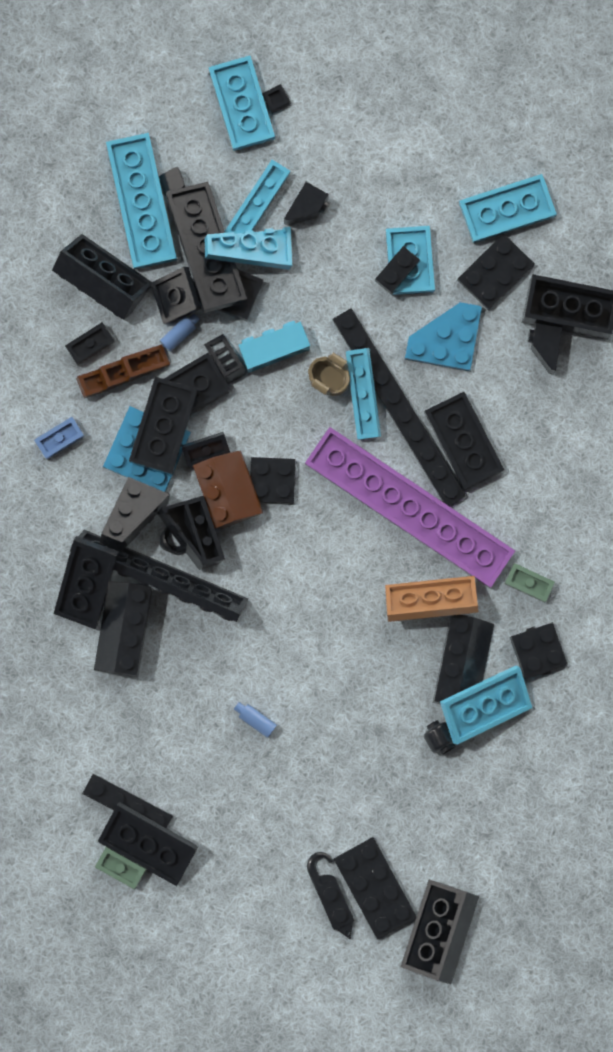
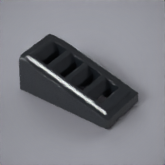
(234, 369)

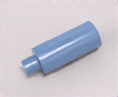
(179, 332)
(255, 719)

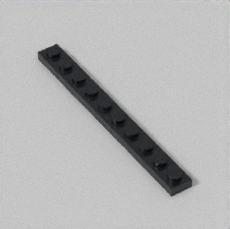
(401, 411)

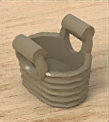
(329, 375)

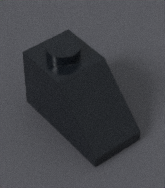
(307, 205)
(545, 345)

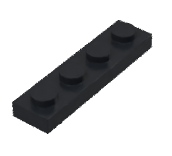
(111, 795)

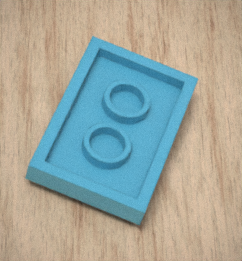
(418, 242)

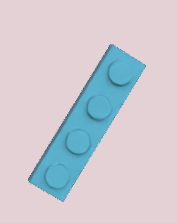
(259, 198)
(363, 393)

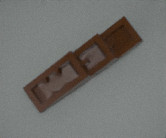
(122, 371)

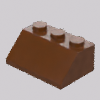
(227, 489)

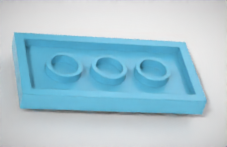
(241, 103)
(507, 208)
(486, 704)

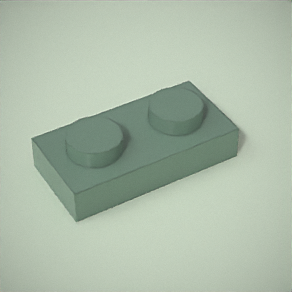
(529, 582)
(120, 868)

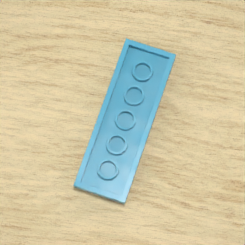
(141, 201)

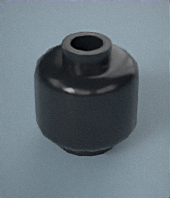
(439, 738)

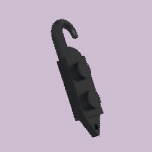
(331, 896)

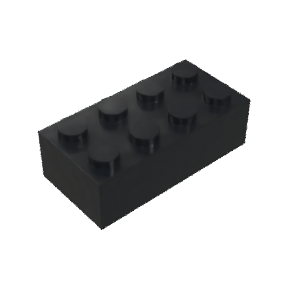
(569, 305)

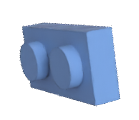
(59, 438)

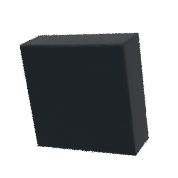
(276, 98)

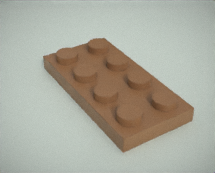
(431, 598)

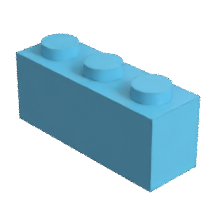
(274, 346)

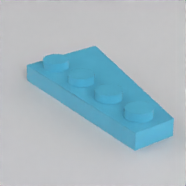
(261, 248)

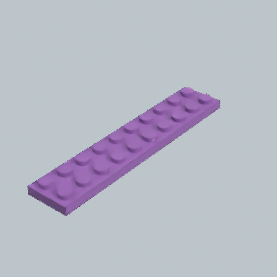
(409, 507)

